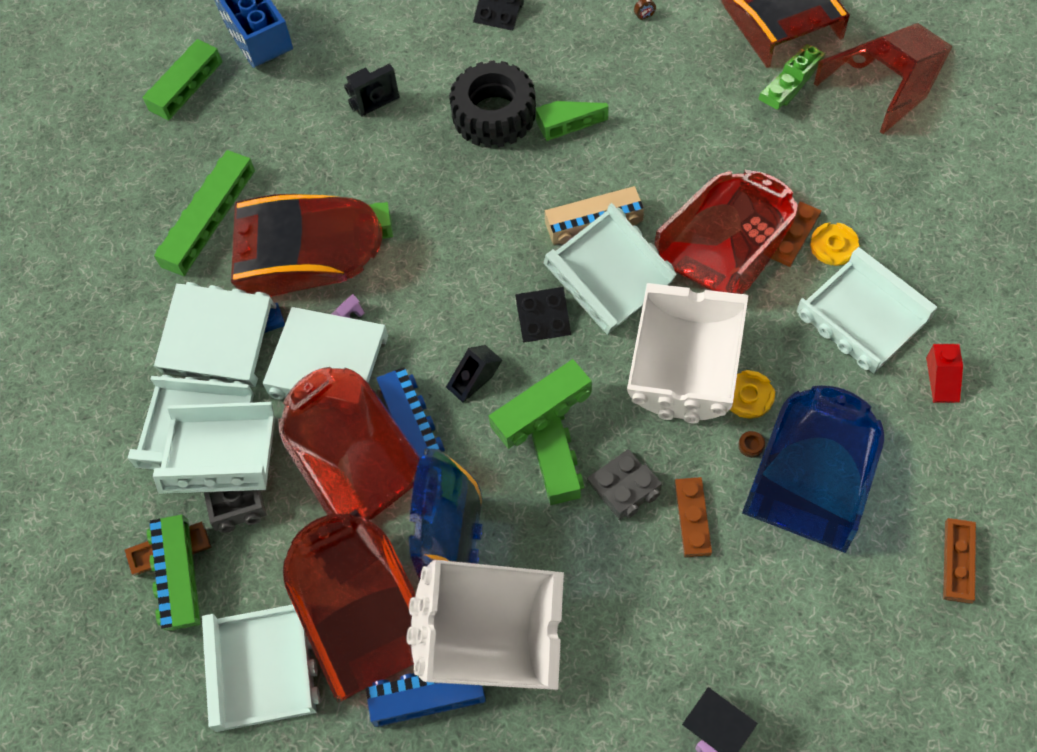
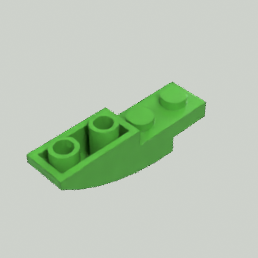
(793, 78)

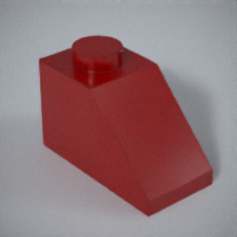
(945, 372)

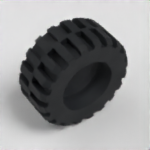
(499, 125)

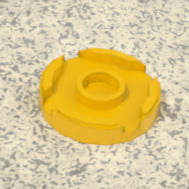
(833, 251)
(752, 395)

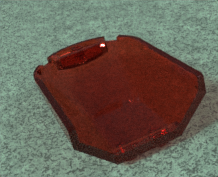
(346, 443)

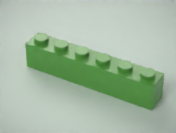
(204, 213)

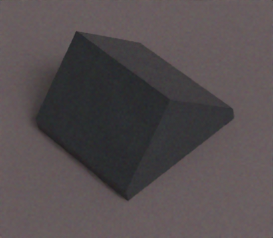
(719, 723)

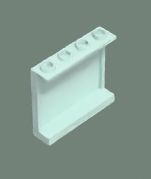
(609, 268)
(867, 311)
(213, 333)
(320, 341)
(174, 392)
(216, 448)
(258, 668)

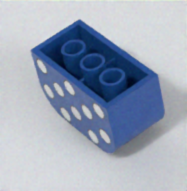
(256, 29)

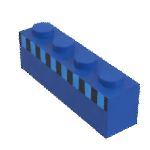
(408, 409)
(416, 698)

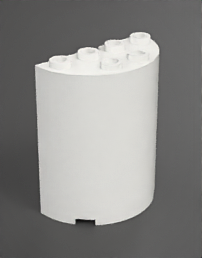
(687, 352)
(486, 625)

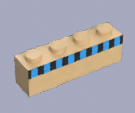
(570, 219)

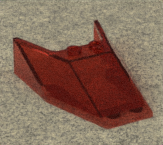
(909, 52)

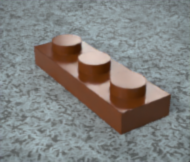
(797, 234)
(693, 517)
(139, 555)
(959, 560)

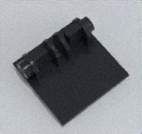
(498, 13)
(543, 314)

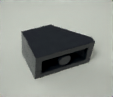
(473, 371)

